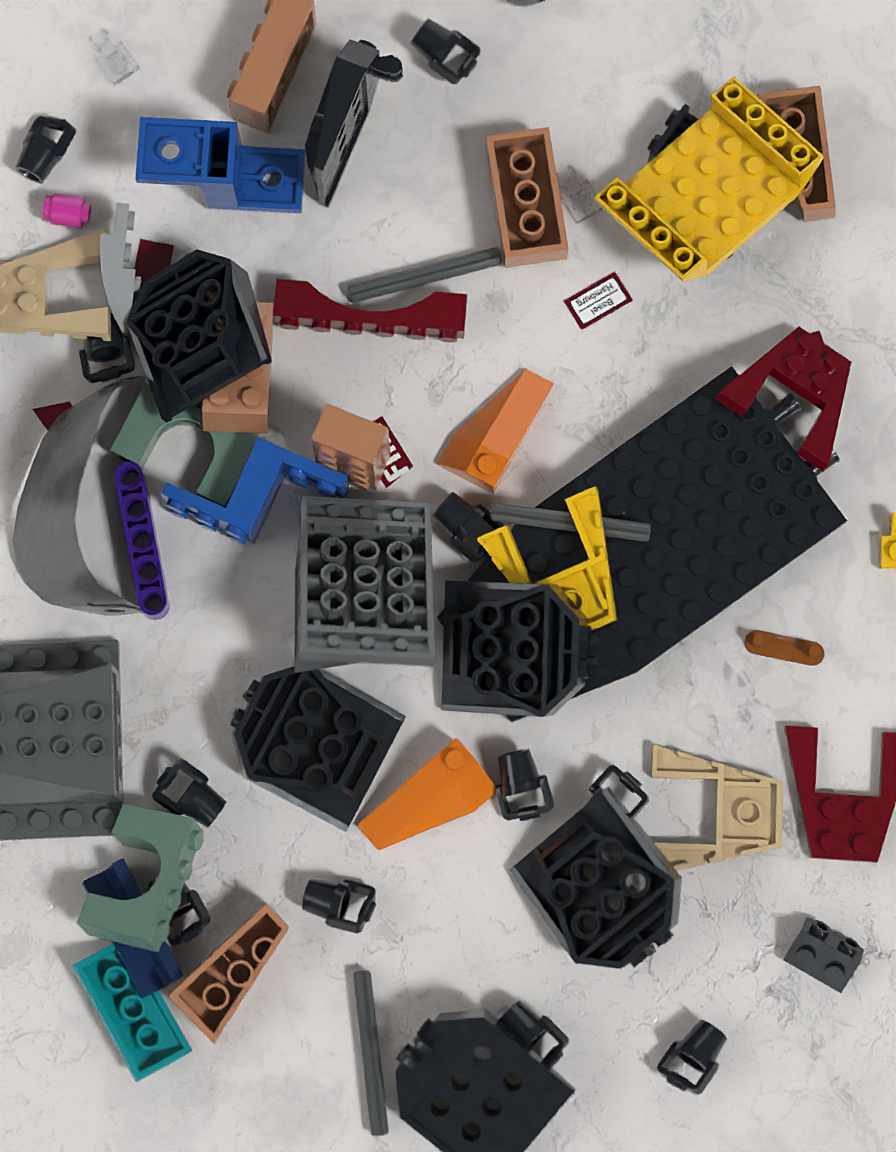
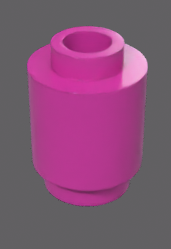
(66, 210)

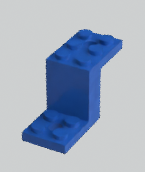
(217, 161)
(255, 492)

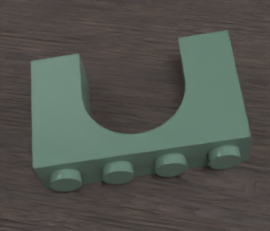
(145, 427)
(146, 919)

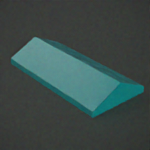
(138, 1026)

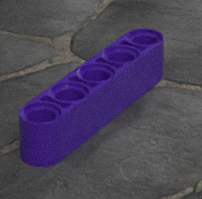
(141, 525)

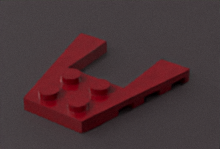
(808, 370)
(842, 824)

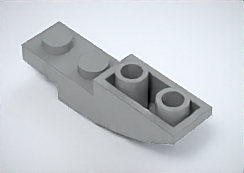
(119, 282)

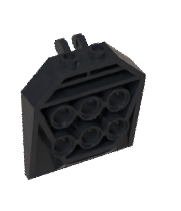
(344, 112)
(196, 330)
(558, 639)
(263, 731)
(644, 915)
(448, 1048)

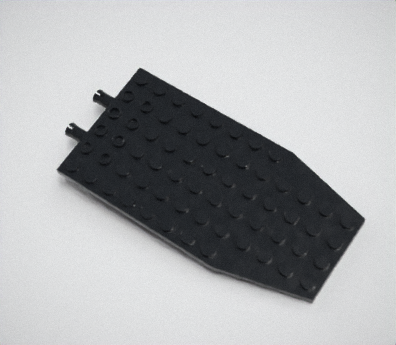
(723, 514)

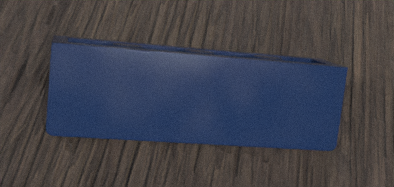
(146, 968)

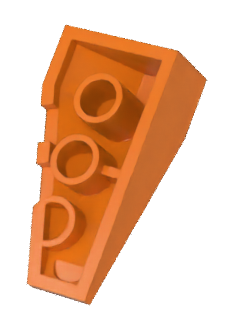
(492, 436)
(437, 793)

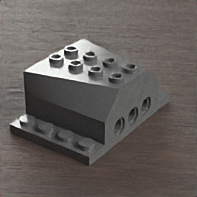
(363, 584)
(60, 740)

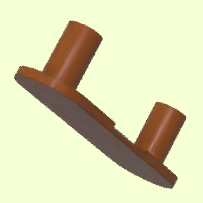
(784, 648)

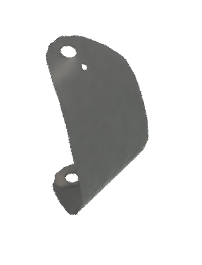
(45, 517)

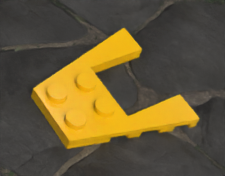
(584, 583)

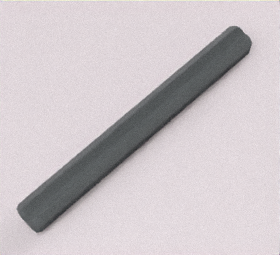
(425, 274)
(564, 521)
(370, 1053)

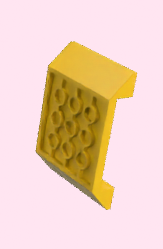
(714, 184)

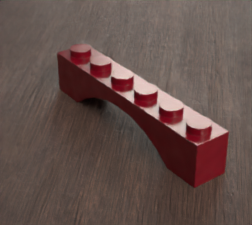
(436, 316)

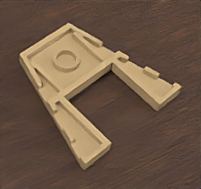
(25, 292)
(746, 809)

